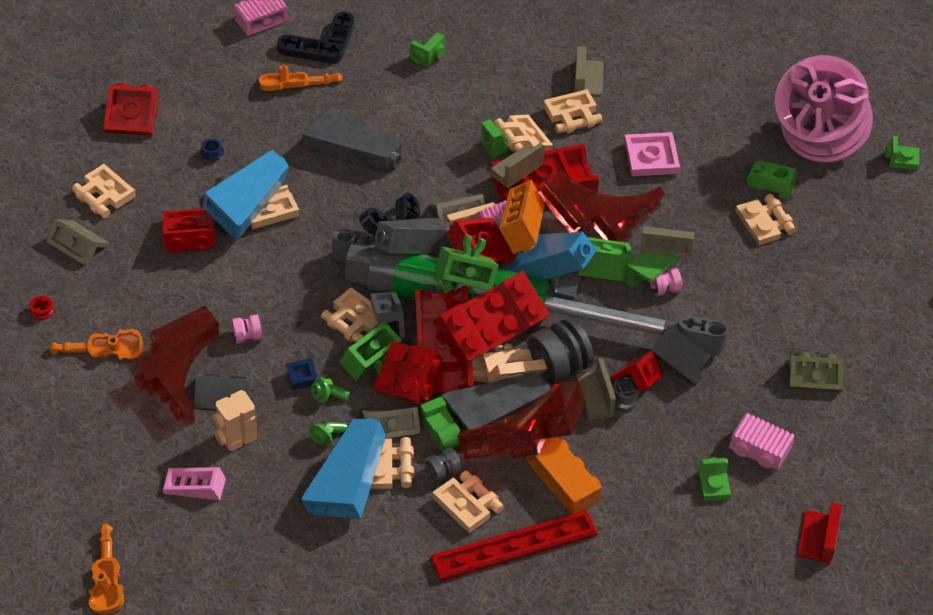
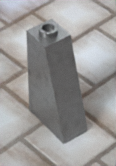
(351, 141)
(413, 236)
(495, 400)

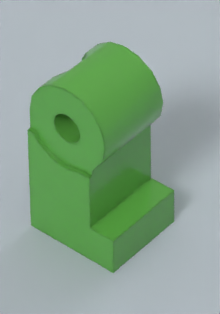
(772, 178)
(439, 423)

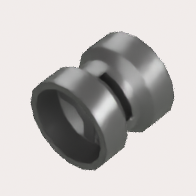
(625, 393)
(443, 465)

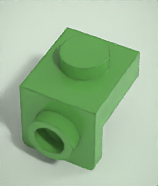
(429, 52)

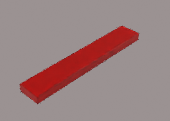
(513, 545)

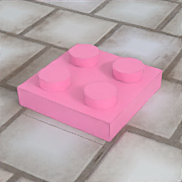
(652, 154)

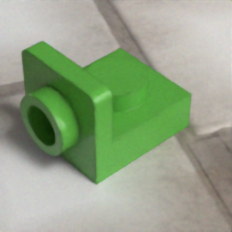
(493, 139)
(902, 156)
(714, 479)

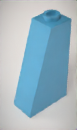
(244, 194)
(554, 255)
(348, 472)

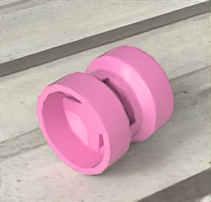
(667, 282)
(252, 326)

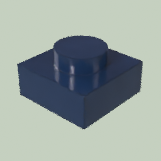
(301, 373)

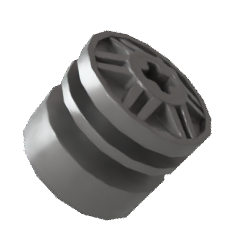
(563, 348)

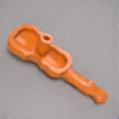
(284, 79)
(125, 345)
(107, 593)

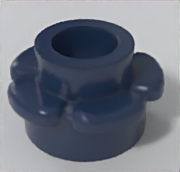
(211, 149)

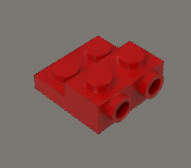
(131, 109)
(484, 228)
(188, 230)
(408, 373)

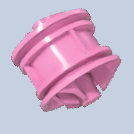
(814, 83)

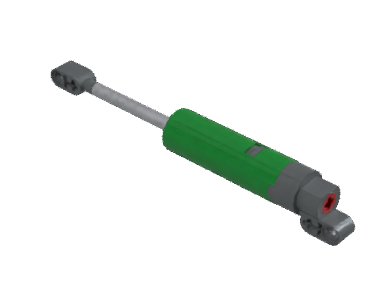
(408, 272)

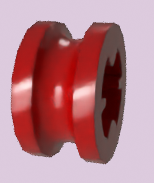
(40, 314)

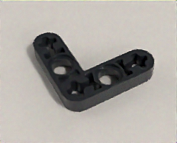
(327, 46)
(406, 208)

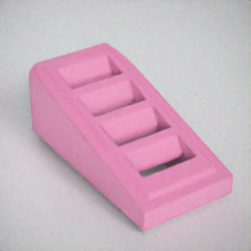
(211, 486)

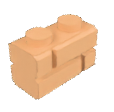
(235, 421)

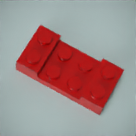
(569, 159)
(493, 317)
(431, 337)

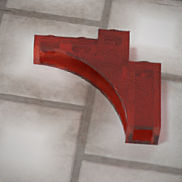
(585, 209)
(173, 353)
(527, 430)

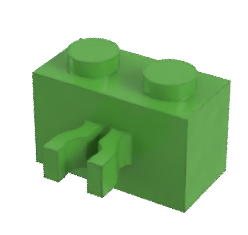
(467, 266)
(369, 351)

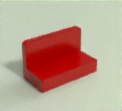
(643, 369)
(820, 534)

